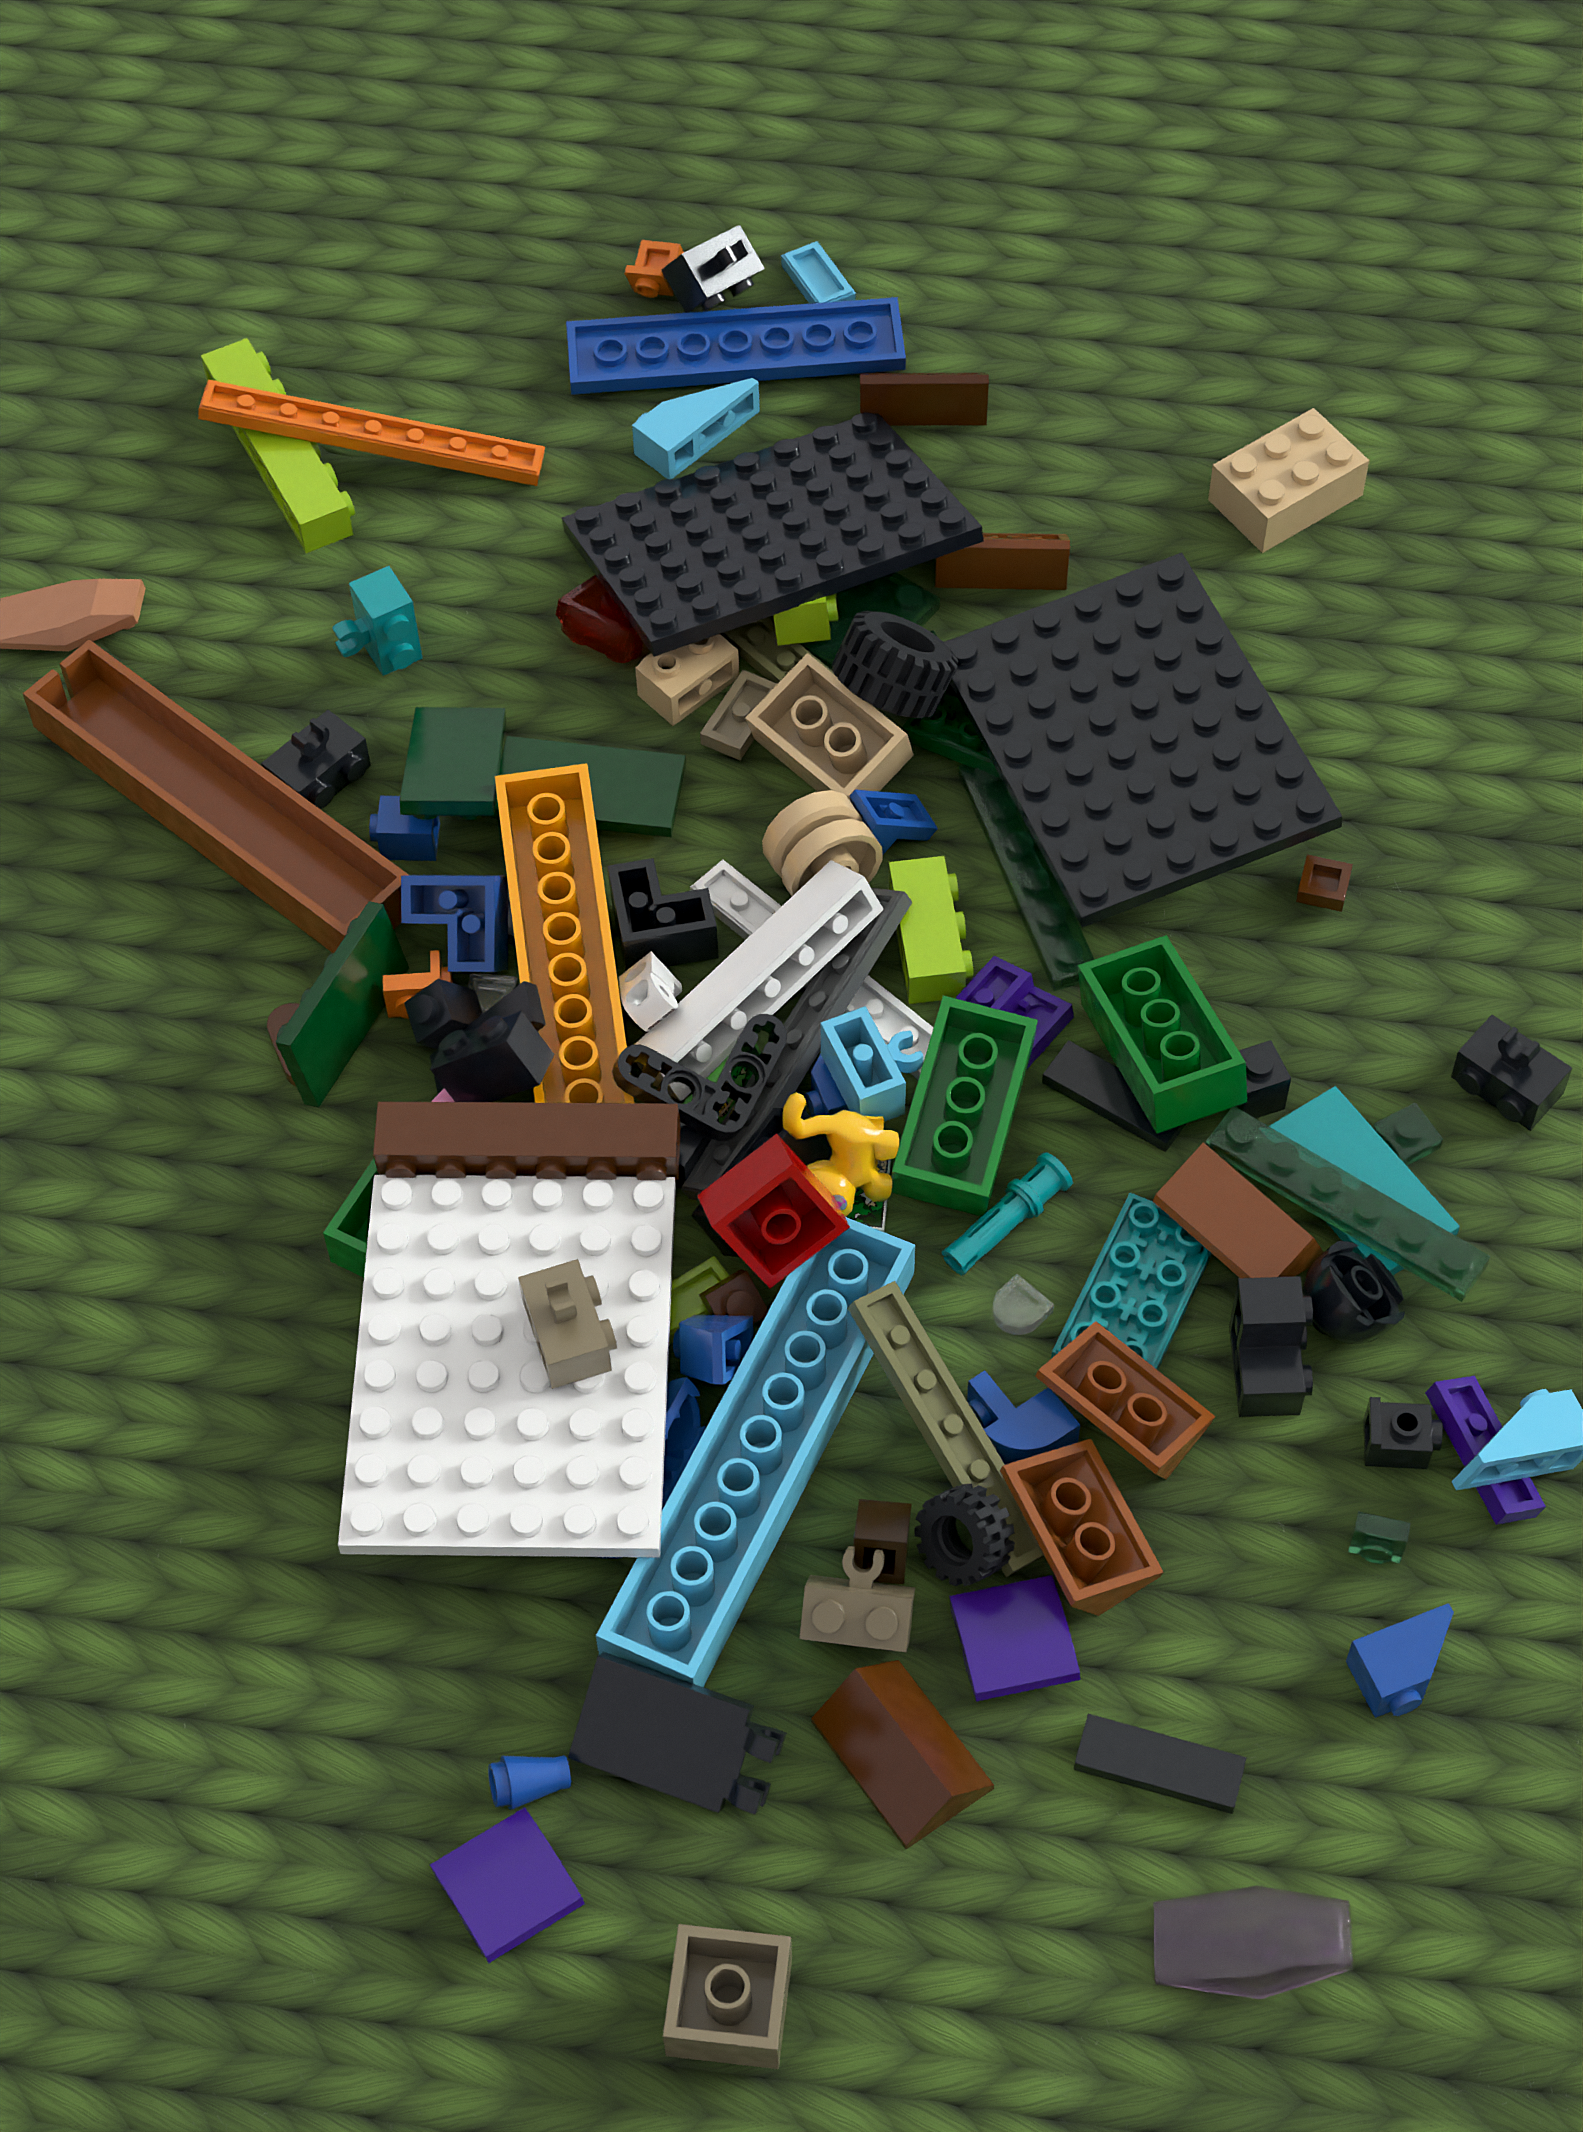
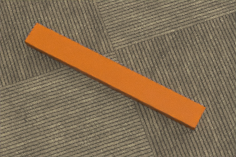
(371, 432)

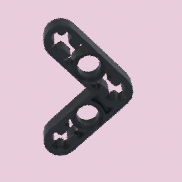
(707, 1096)

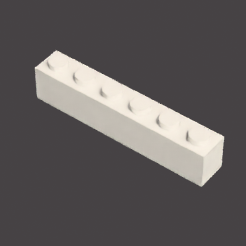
(764, 971)

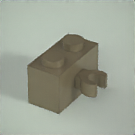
(566, 1324)
(857, 1609)

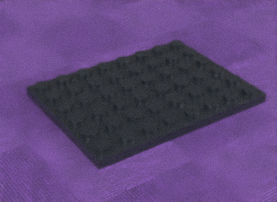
(769, 531)
(1137, 739)

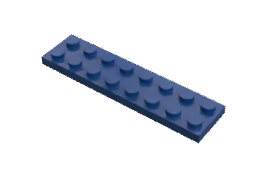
(735, 345)

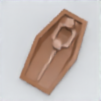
(69, 613)

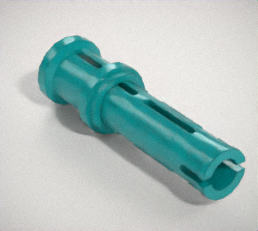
(1022, 1200)

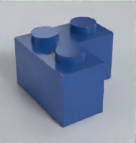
(474, 912)

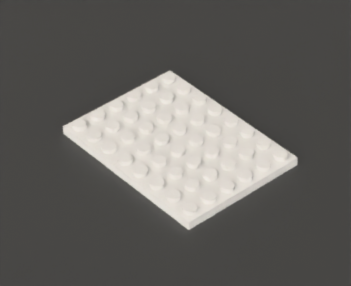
(450, 1400)

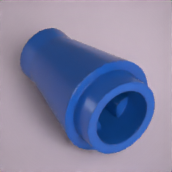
(526, 1779)

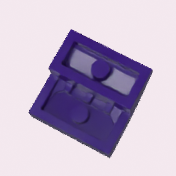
(1012, 990)
(1014, 1638)
(507, 1884)

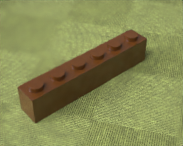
(527, 1140)

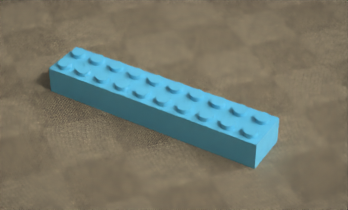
(753, 1460)

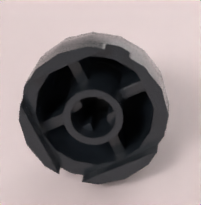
(1352, 1295)

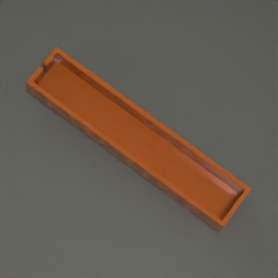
(213, 795)

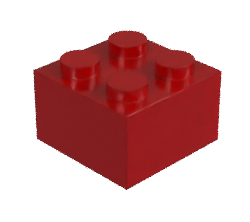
(773, 1211)

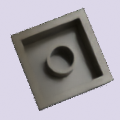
(728, 1996)

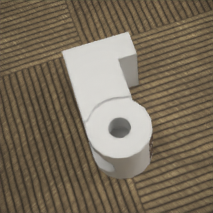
(649, 991)

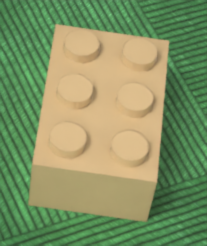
(1288, 480)
(828, 732)

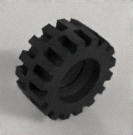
(943, 1544)

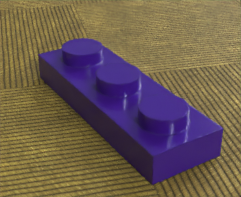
(1470, 1426)

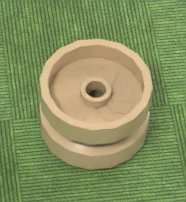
(816, 831)

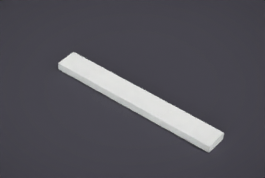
(747, 907)

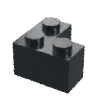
(672, 926)
(1267, 1344)

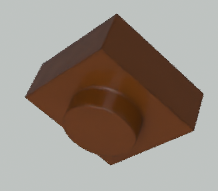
(1324, 883)
(735, 1297)

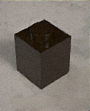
(885, 1528)

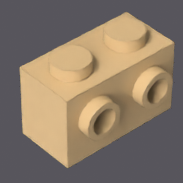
(687, 676)

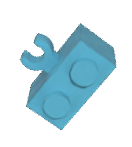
(867, 1067)

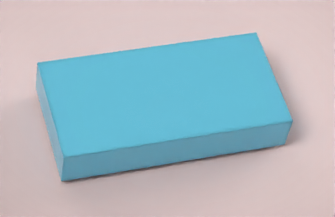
(816, 275)

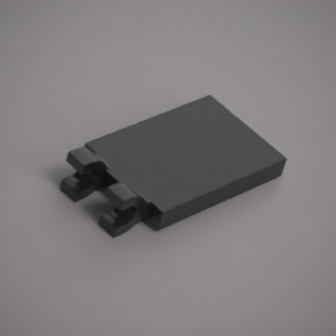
(672, 1736)

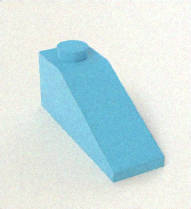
(691, 425)
(1535, 1441)

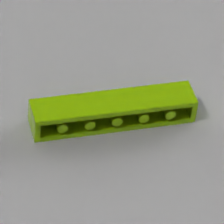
(289, 466)

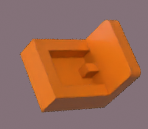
(646, 274)
(402, 987)

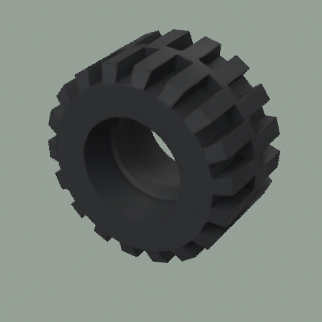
(894, 664)

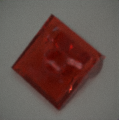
(595, 620)

